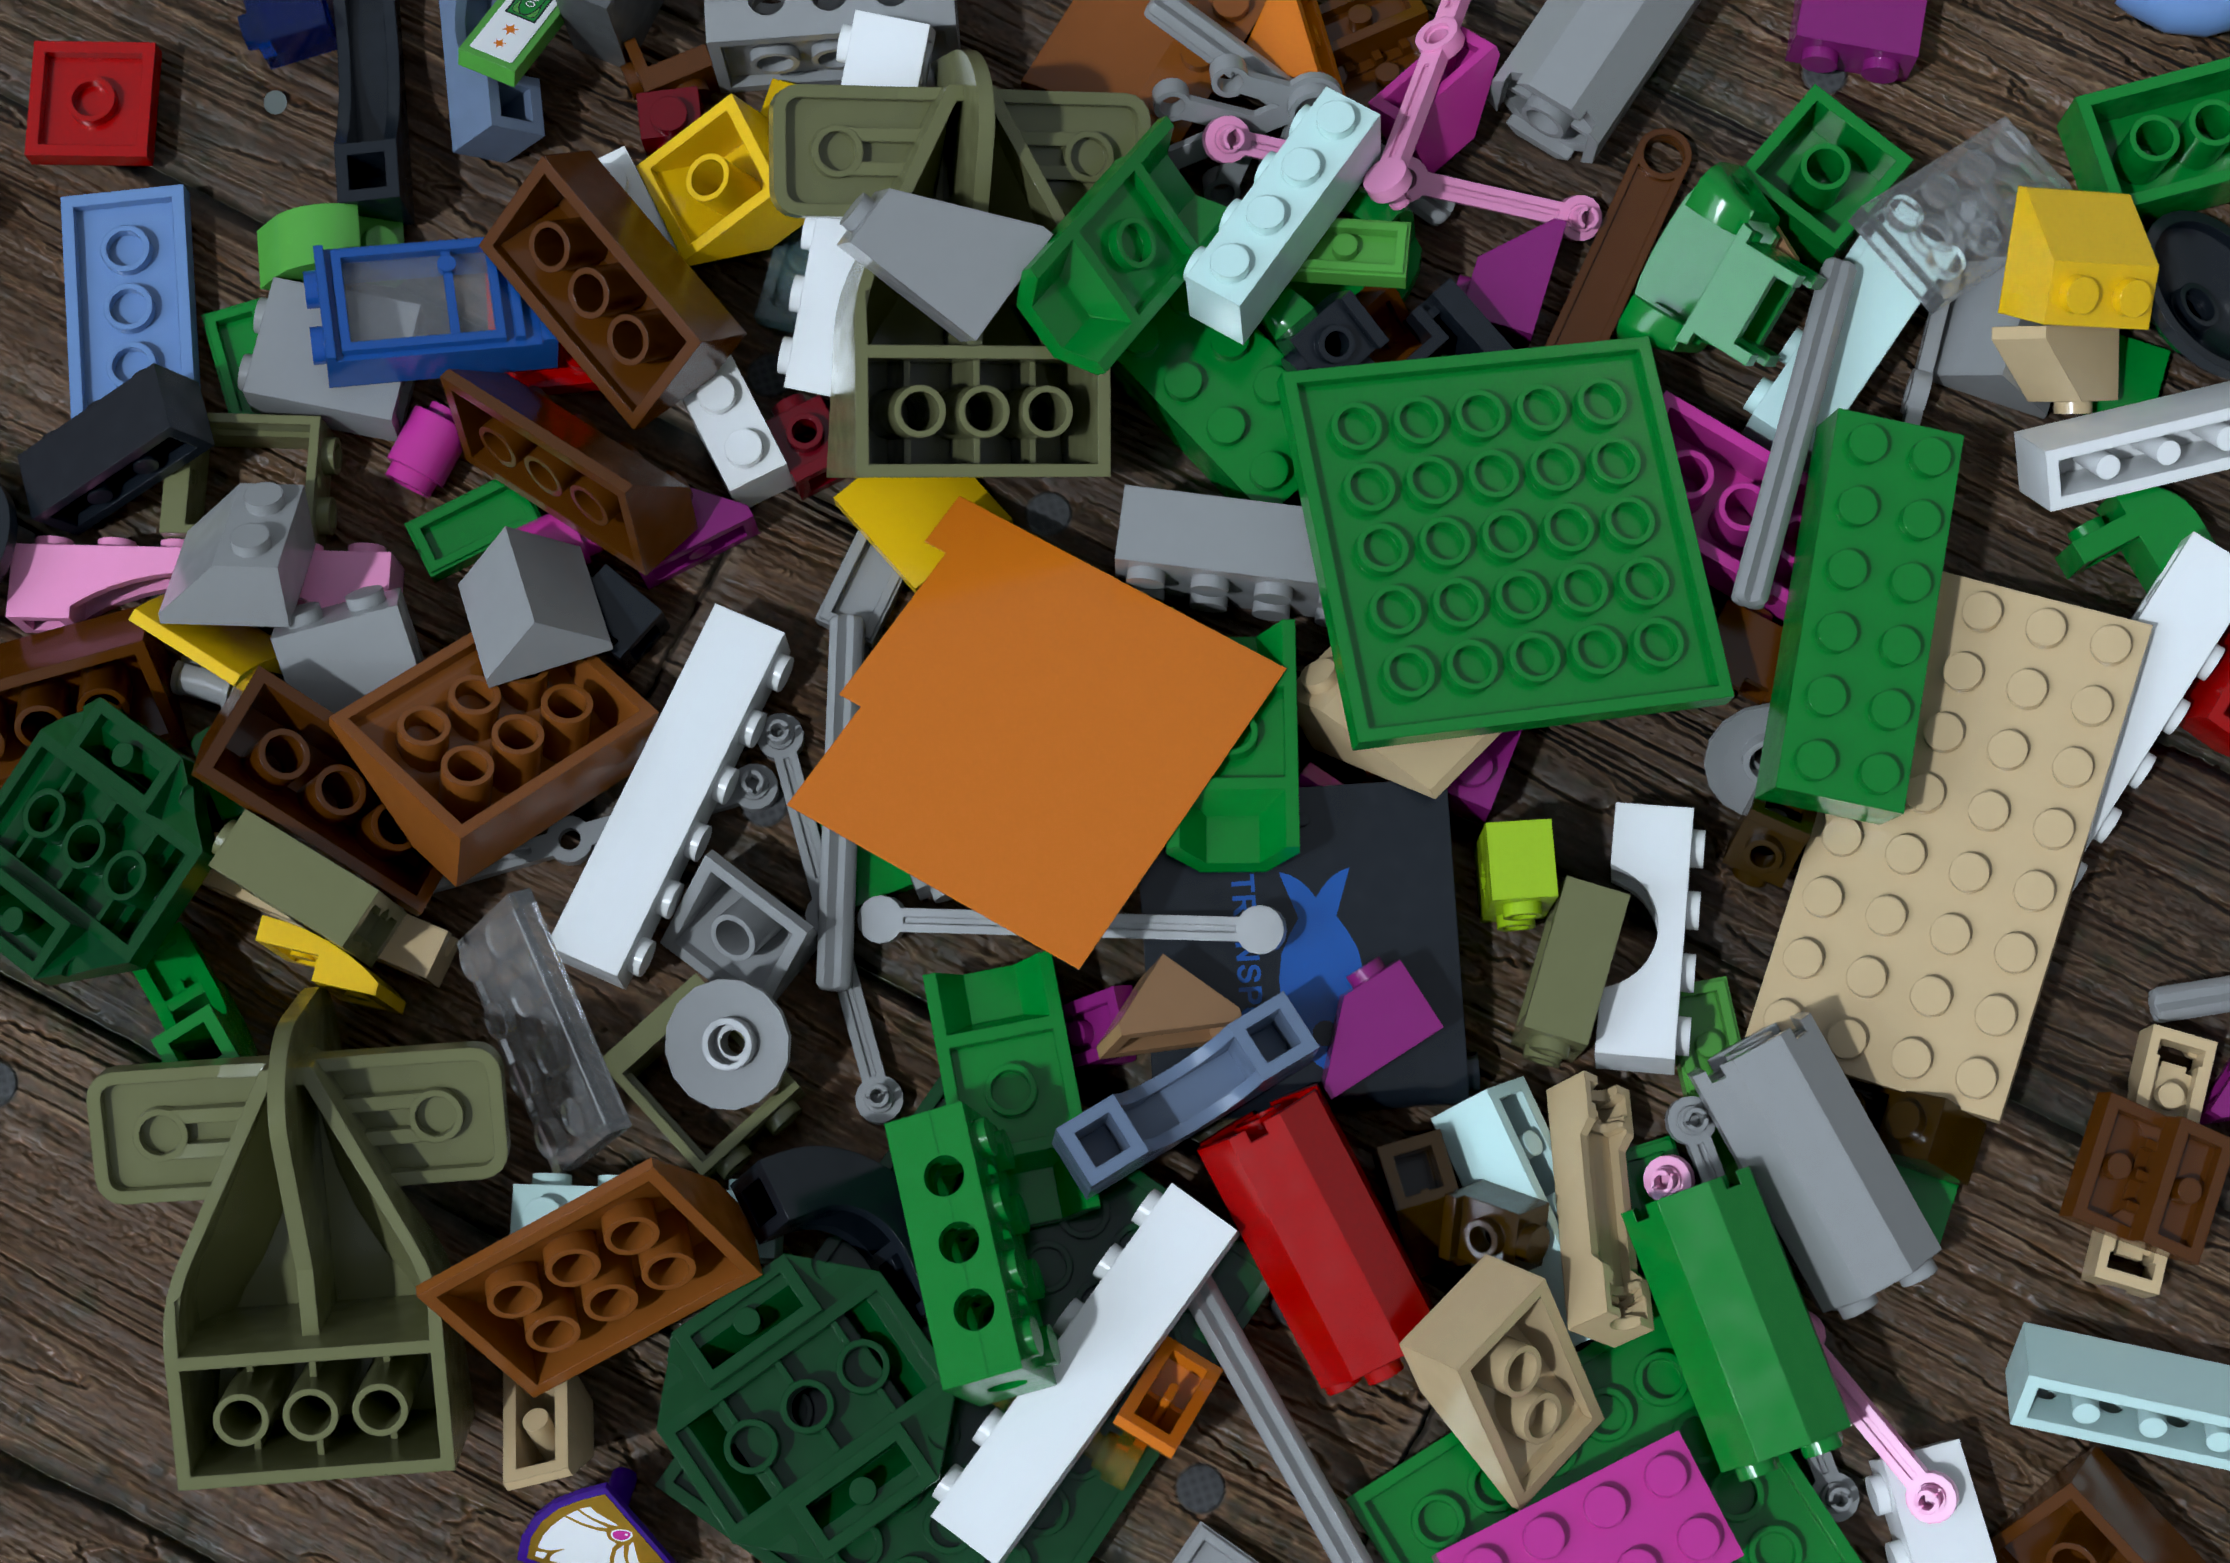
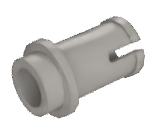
(199, 683)

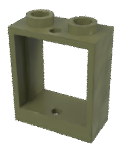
(186, 488)
(306, 887)
(1569, 972)
(647, 1044)

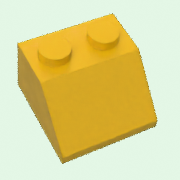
(716, 185)
(2078, 260)

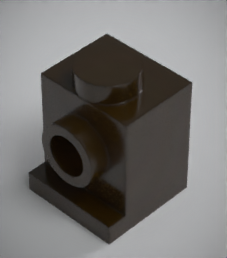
(1767, 842)
(1496, 1223)

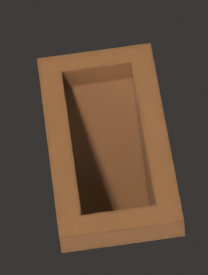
(1167, 1013)

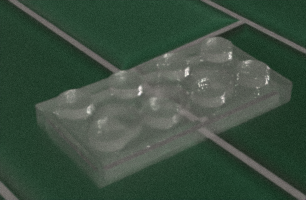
(1955, 215)
(542, 1033)

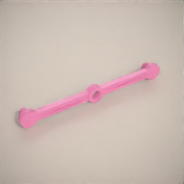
(1437, 42)
(1229, 140)
(1929, 1494)

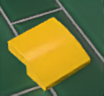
(903, 512)
(221, 649)
(333, 967)

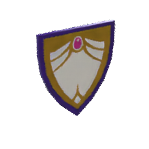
(592, 1527)

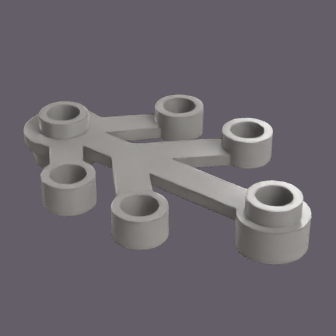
(1284, 98)

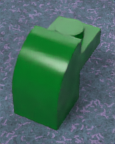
(2138, 524)

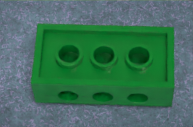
(972, 1254)

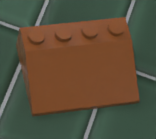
(1121, 51)
(493, 766)
(598, 1274)

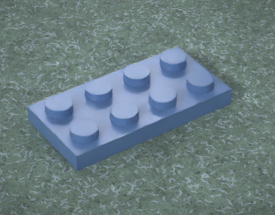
(127, 288)

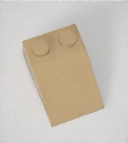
(1418, 766)
(1504, 1376)

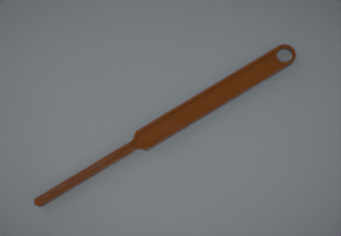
(1617, 254)

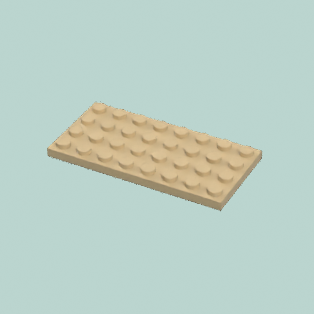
(1939, 927)

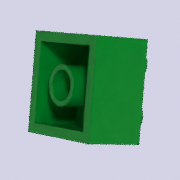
(1821, 171)

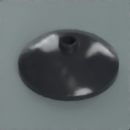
(2193, 288)

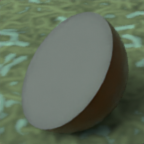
(274, 102)

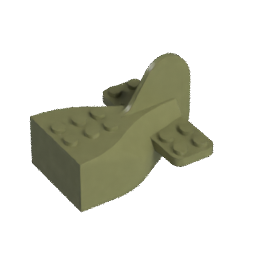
(901, 385)
(297, 1289)

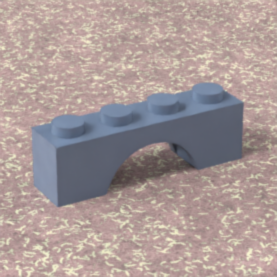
(485, 114)
(1191, 1095)

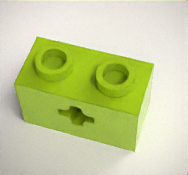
(1515, 873)

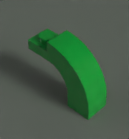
(192, 1004)

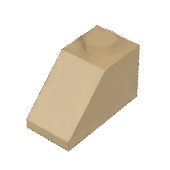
(2062, 364)
(545, 1434)

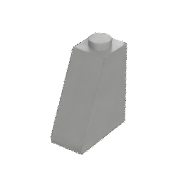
(941, 255)

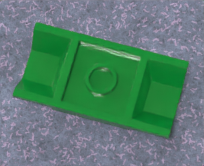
(1116, 256)
(1251, 803)
(1011, 1060)

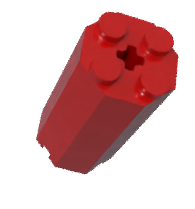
(1318, 1238)

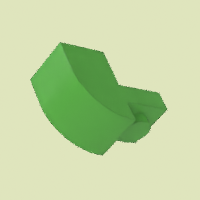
(289, 237)

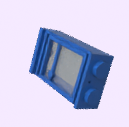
(418, 313)

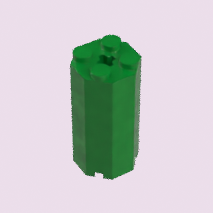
(1738, 1325)

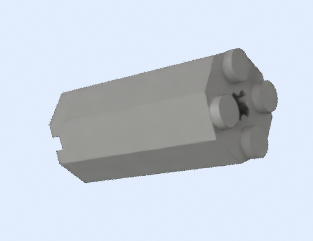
(1584, 69)
(1817, 1166)

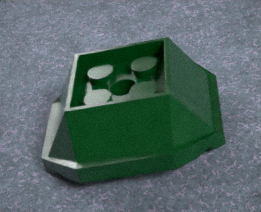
(98, 846)
(734, 1392)

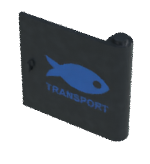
(1363, 887)

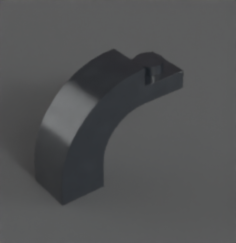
(837, 1195)

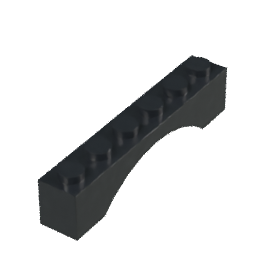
(372, 111)

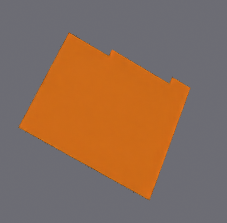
(1032, 733)

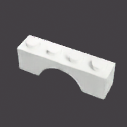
(1640, 1016)

